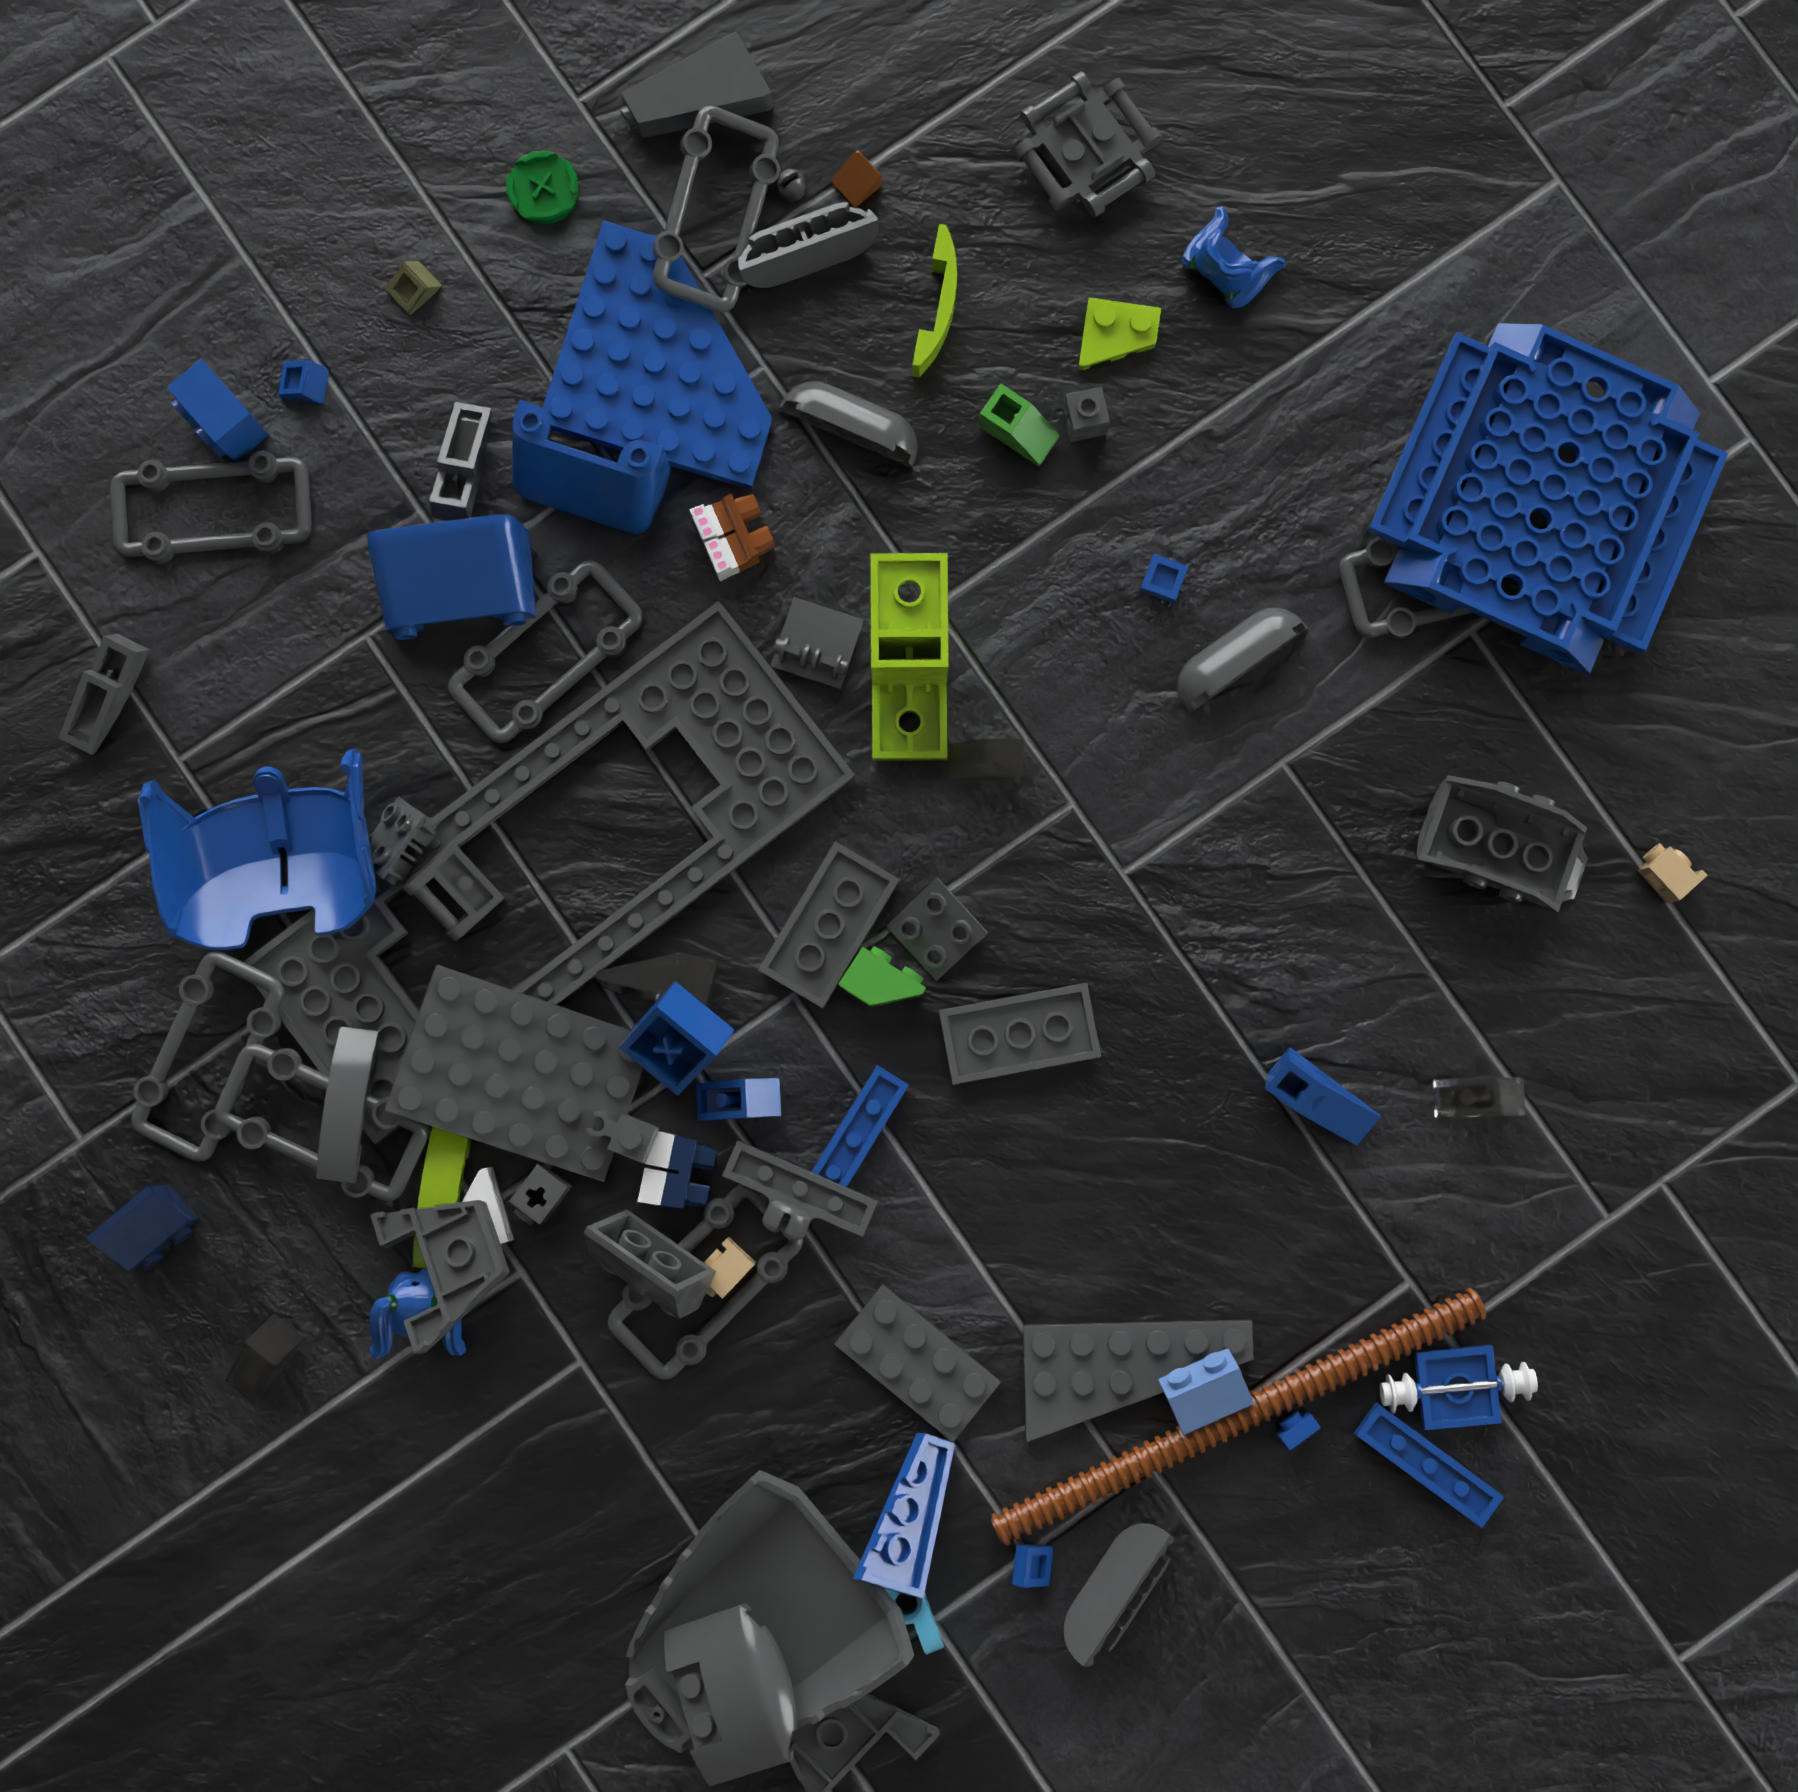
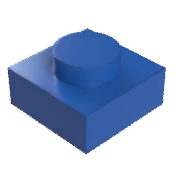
(1163, 578)
(1296, 1428)
(1032, 1565)

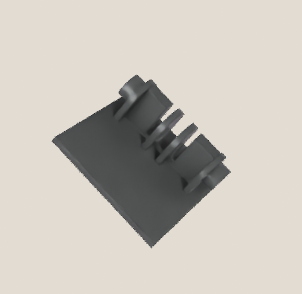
(816, 643)
(397, 827)
(937, 929)

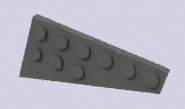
(1101, 1367)

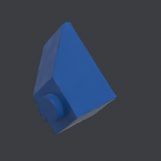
(738, 1099)

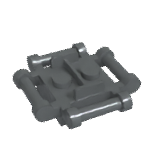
(1087, 145)

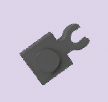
(628, 1137)

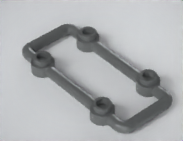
(763, 173)
(157, 477)
(1399, 621)
(529, 714)
(197, 990)
(257, 1132)
(693, 1346)

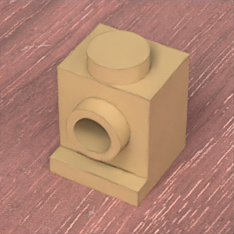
(1670, 873)
(729, 1267)

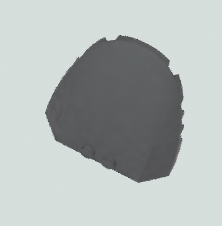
(797, 1578)

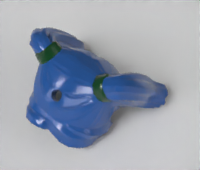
(1226, 266)
(407, 1297)

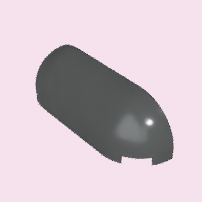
(807, 244)
(853, 420)
(1236, 654)
(1116, 1591)

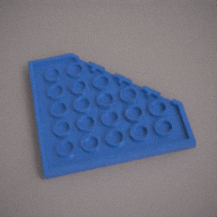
(654, 368)

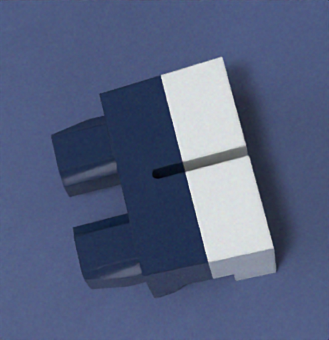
(672, 1188)

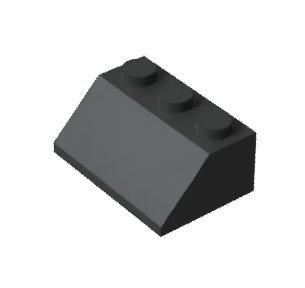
(649, 1262)

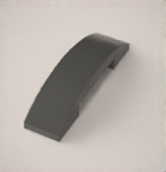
(346, 1104)

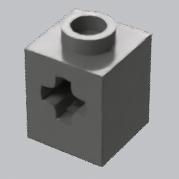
(1086, 414)
(539, 1179)

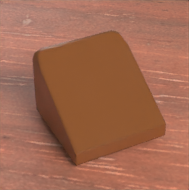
(857, 179)

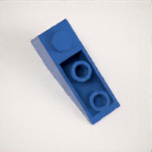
(1319, 1097)

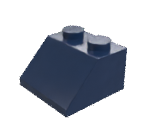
(145, 1228)

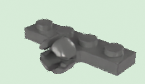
(797, 1193)

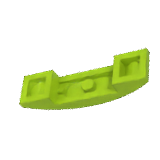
(930, 342)
(441, 1175)

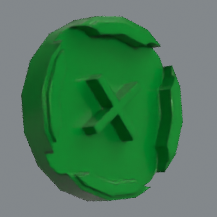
(542, 187)

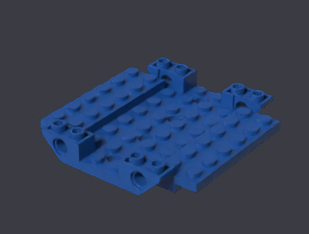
(1491, 458)

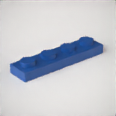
(860, 1127)
(1428, 1465)

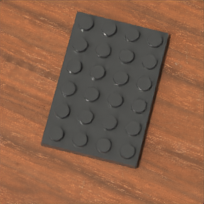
(514, 1073)

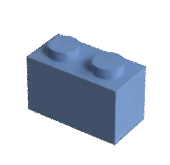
(1206, 1391)

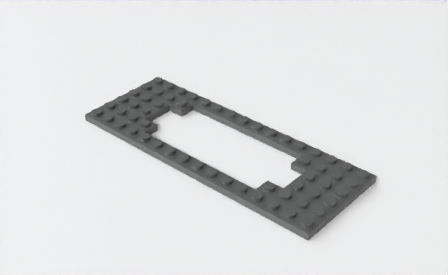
(731, 714)

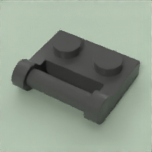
(462, 882)

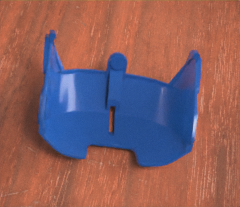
(227, 863)

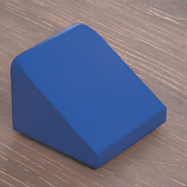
(303, 381)

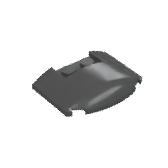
(732, 1693)

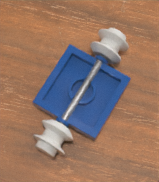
(1458, 1387)

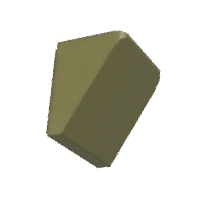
(412, 286)

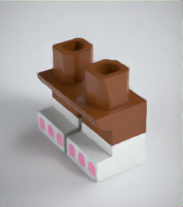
(727, 537)

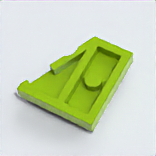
(1116, 330)

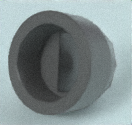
(795, 189)

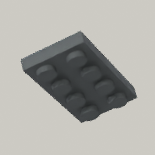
(829, 924)
(1019, 1033)
(917, 1363)

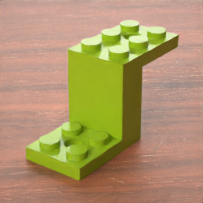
(909, 656)

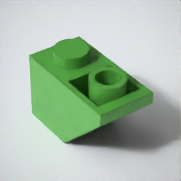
(1018, 425)
(877, 981)

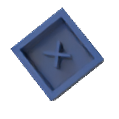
(215, 412)
(676, 1038)

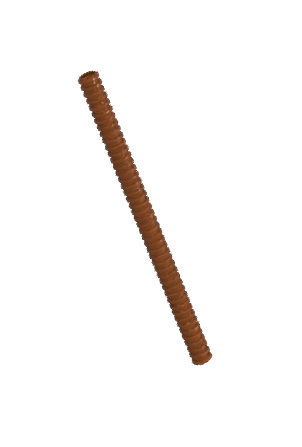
(1267, 1402)

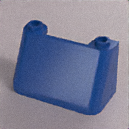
(583, 484)
(453, 573)

